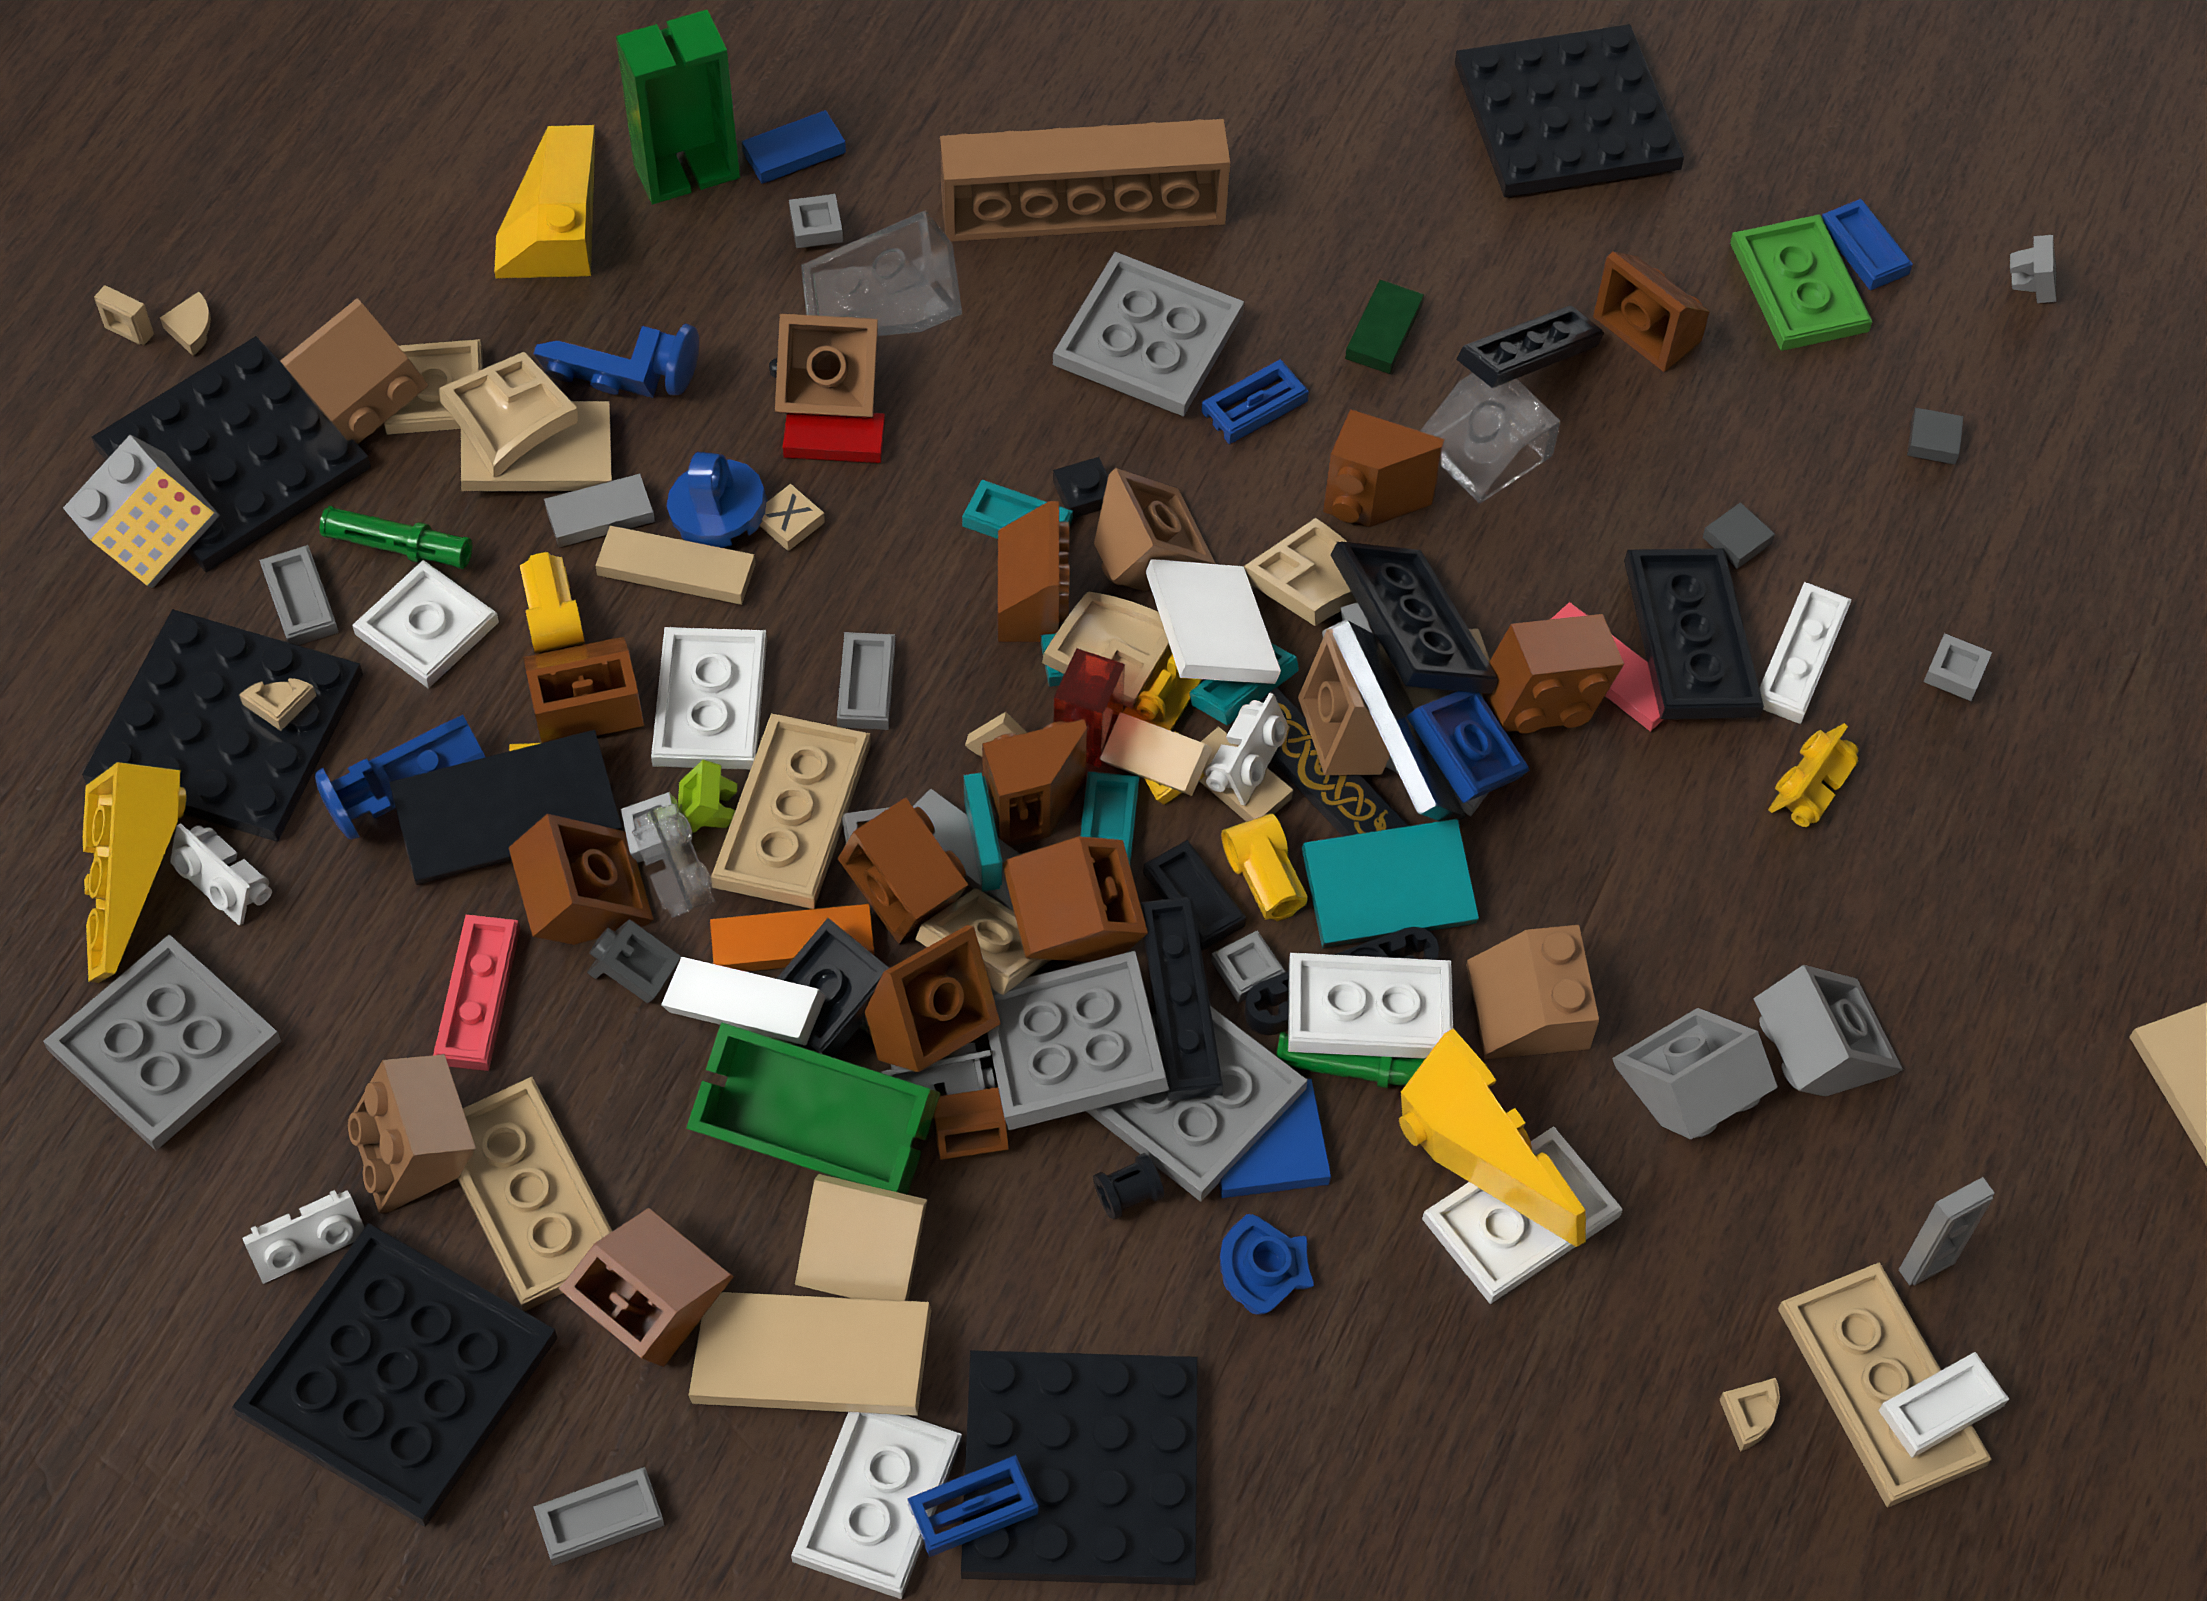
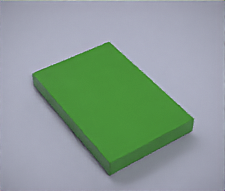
(1800, 282)

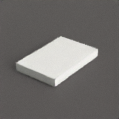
(1212, 622)
(709, 697)
(1368, 1005)
(1501, 1245)
(861, 1509)

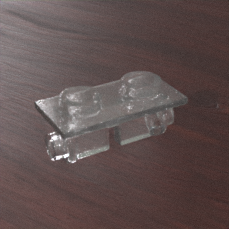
(668, 836)

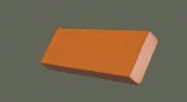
(776, 938)

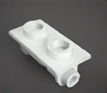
(1259, 733)
(204, 860)
(290, 1244)

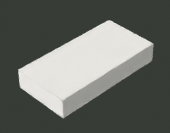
(1943, 1404)

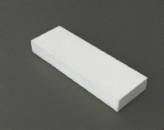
(1803, 652)
(743, 1000)

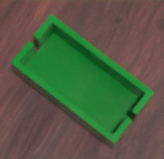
(677, 103)
(813, 1110)

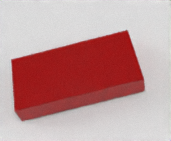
(834, 437)

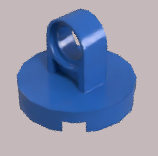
(716, 500)

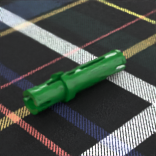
(415, 541)
(1371, 1068)

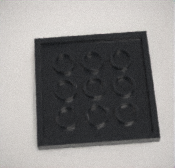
(1568, 110)
(245, 444)
(191, 719)
(395, 1374)
(1106, 1460)

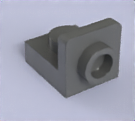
(633, 959)

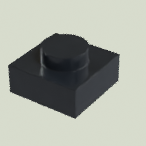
(1081, 486)

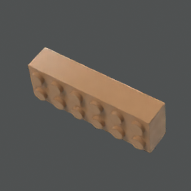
(1084, 179)

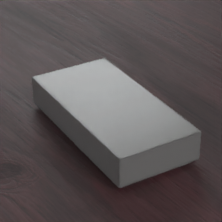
(594, 509)
(299, 596)
(866, 681)
(598, 1516)

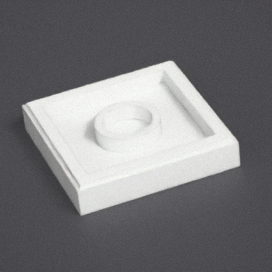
(425, 624)

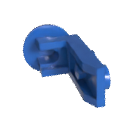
(653, 356)
(368, 782)

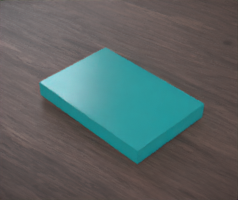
(1389, 882)

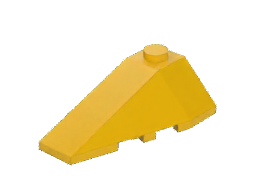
(552, 211)
(128, 829)
(1468, 1132)

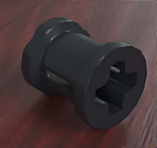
(1128, 1186)

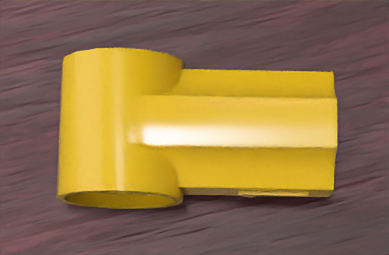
(551, 611)
(1261, 854)

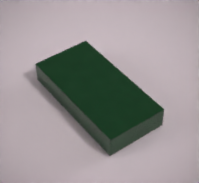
(1384, 326)

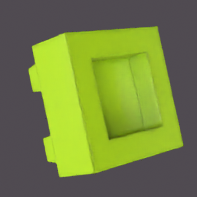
(701, 794)

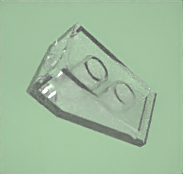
(893, 275)

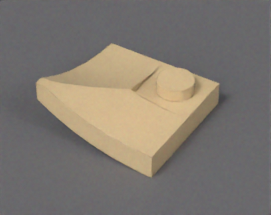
(508, 410)
(1303, 574)
(1114, 631)

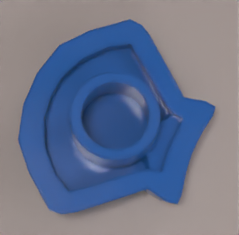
(1262, 1264)

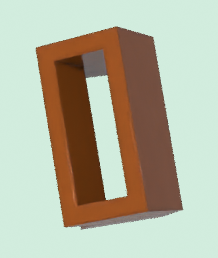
(970, 1123)

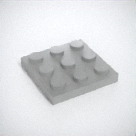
(1148, 333)
(1075, 1041)
(162, 1042)
(1206, 1136)

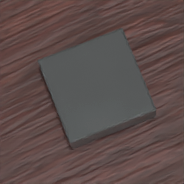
(1935, 436)
(1739, 534)

